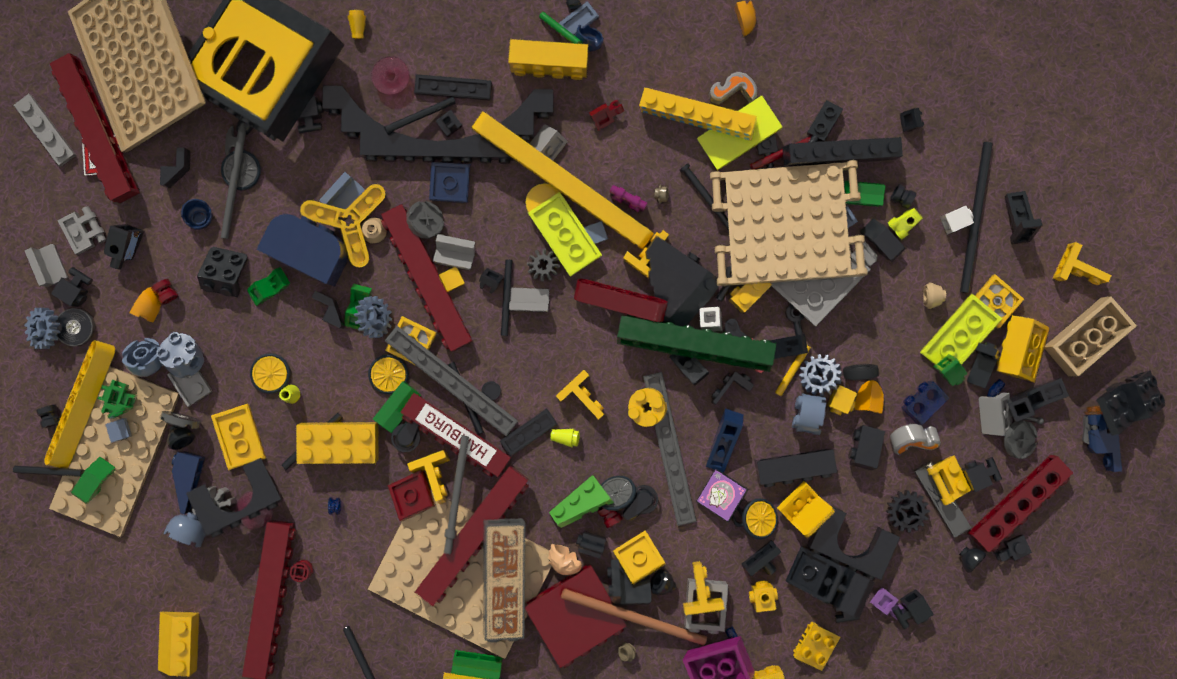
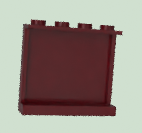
(571, 627)

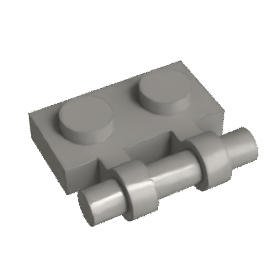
(76, 232)

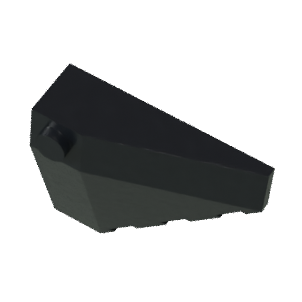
(679, 282)

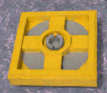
(999, 298)
(418, 332)

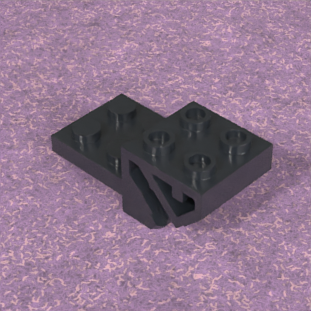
(1130, 401)
(830, 582)

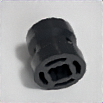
(903, 196)
(51, 420)

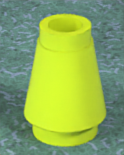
(294, 394)
(566, 437)

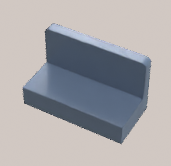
(342, 192)

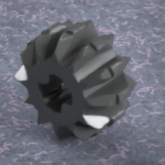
(536, 264)

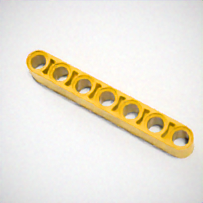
(79, 404)

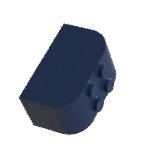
(305, 247)

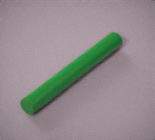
(559, 28)

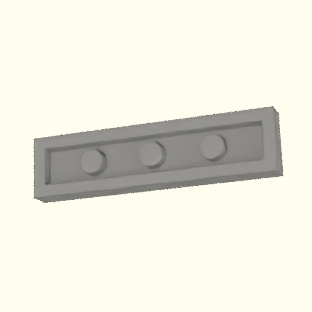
(45, 130)

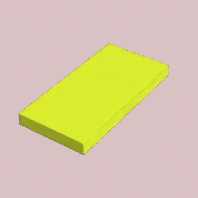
(725, 148)
(565, 234)
(962, 331)

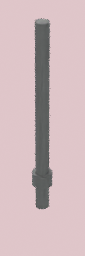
(450, 532)

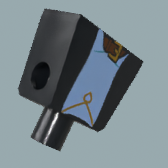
(122, 244)

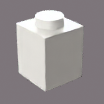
(957, 219)
(711, 318)

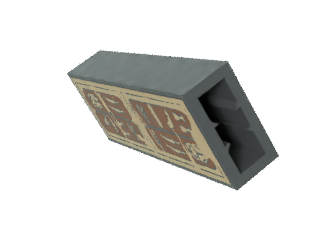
(503, 579)

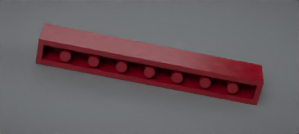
(94, 128)
(427, 279)
(471, 536)
(268, 600)

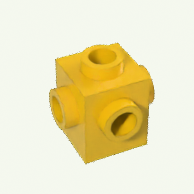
(766, 602)

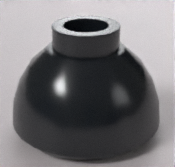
(179, 437)
(971, 558)
(662, 583)

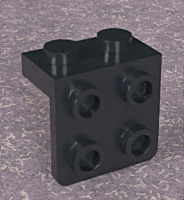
(221, 271)
(623, 590)

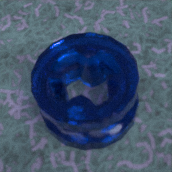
(334, 505)

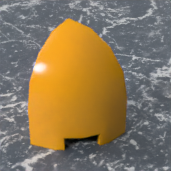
(746, 16)
(146, 305)
(870, 397)

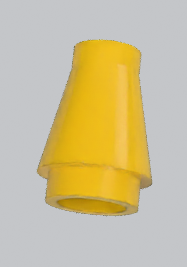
(357, 23)

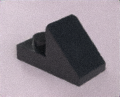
(690, 368)

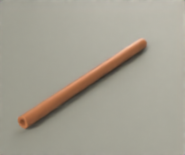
(633, 617)

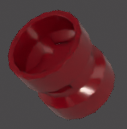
(164, 291)
(610, 517)
(305, 568)

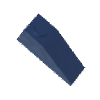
(725, 440)
(186, 476)

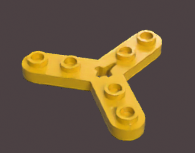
(358, 211)

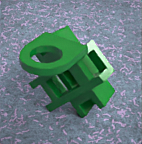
(120, 399)

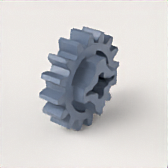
(373, 317)
(42, 328)
(827, 368)

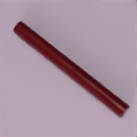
(772, 157)

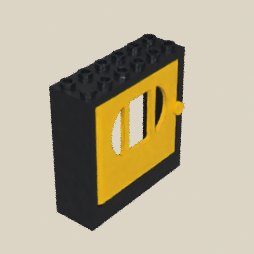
(298, 62)

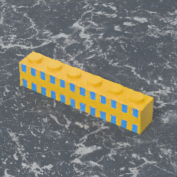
(698, 113)

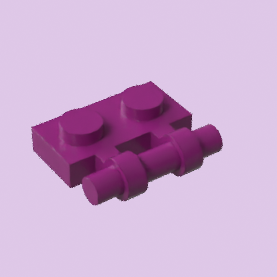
(620, 195)

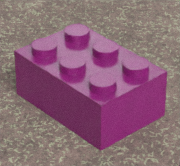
(719, 661)

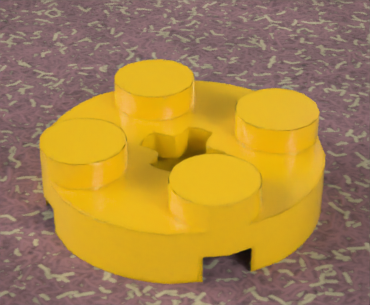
(637, 411)

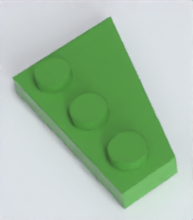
(581, 501)

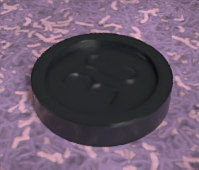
(491, 390)

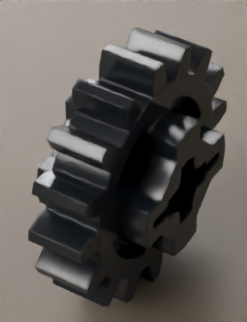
(905, 518)

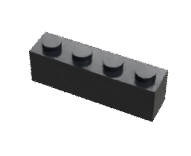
(795, 466)

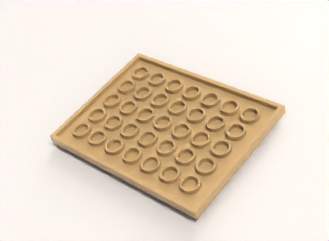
(136, 65)
(416, 551)

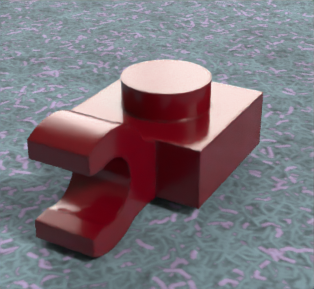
(604, 115)

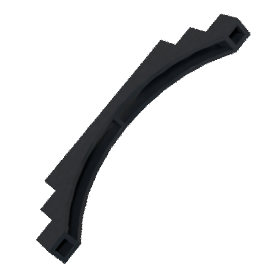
(378, 144)

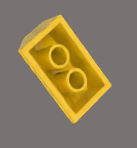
(1022, 348)
(178, 643)

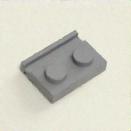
(191, 387)

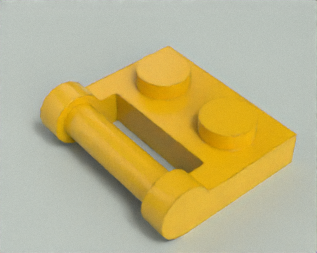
(953, 478)

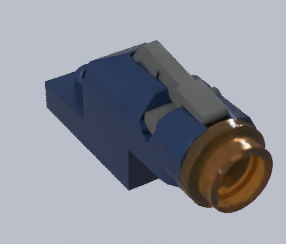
(1100, 440)

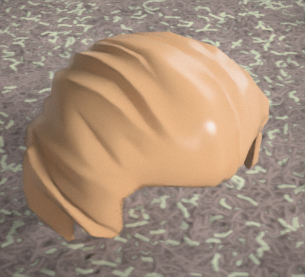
(563, 561)

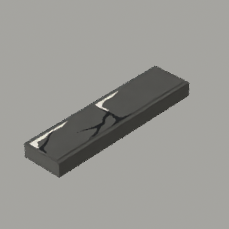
(949, 513)

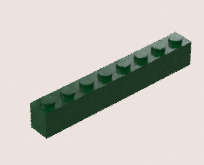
(696, 343)

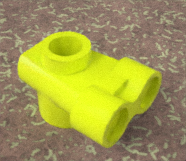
(901, 225)

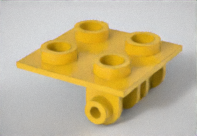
(816, 646)

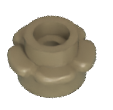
(661, 194)
(627, 652)

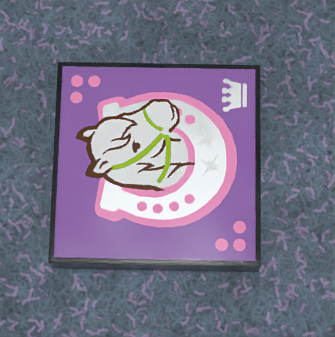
(722, 495)

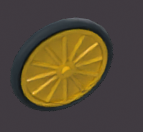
(270, 373)
(387, 373)
(760, 518)

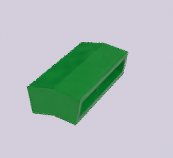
(871, 193)
(390, 413)
(476, 665)

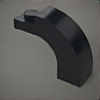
(1027, 401)

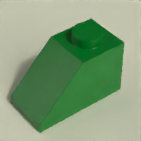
(951, 370)

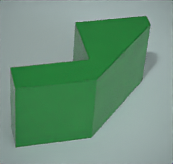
(268, 287)
(357, 293)
(90, 482)

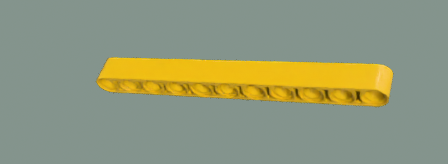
(562, 180)

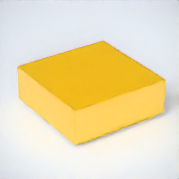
(452, 279)

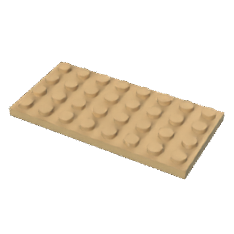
(131, 456)

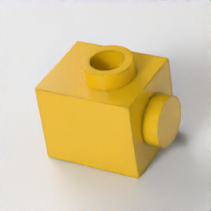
(842, 400)

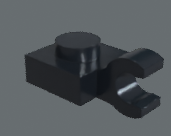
(1015, 548)

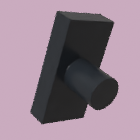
(762, 559)

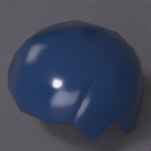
(590, 36)
(191, 214)

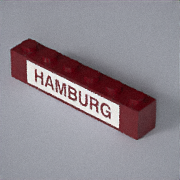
(450, 431)

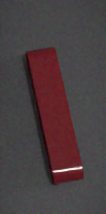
(620, 300)

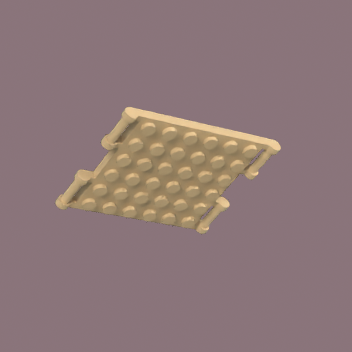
(788, 224)

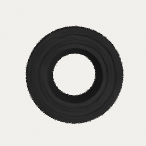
(861, 372)

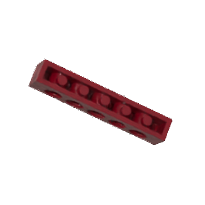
(1037, 478)

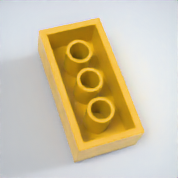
(548, 59)
(337, 442)

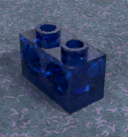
(927, 406)

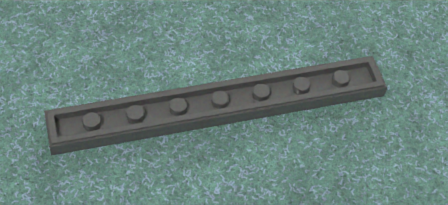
(451, 380)
(672, 457)

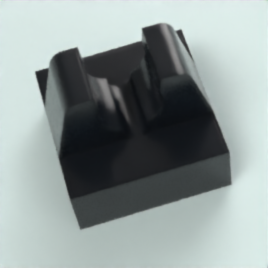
(911, 119)
(449, 123)
(490, 279)

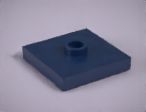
(449, 182)

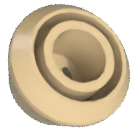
(378, 231)
(933, 295)

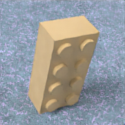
(1090, 336)

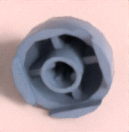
(141, 357)
(186, 529)

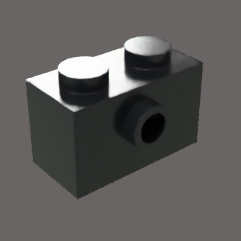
(866, 447)

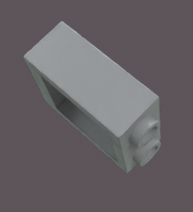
(714, 628)

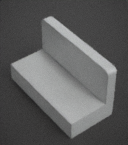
(548, 142)
(454, 252)
(46, 265)
(529, 300)
(995, 414)

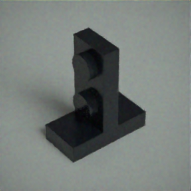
(1022, 219)

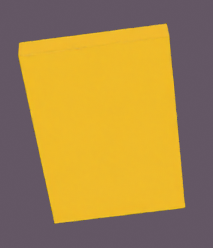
(238, 436)

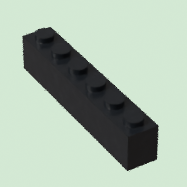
(842, 151)

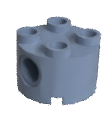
(180, 355)
(810, 413)

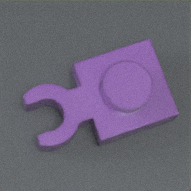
(885, 601)

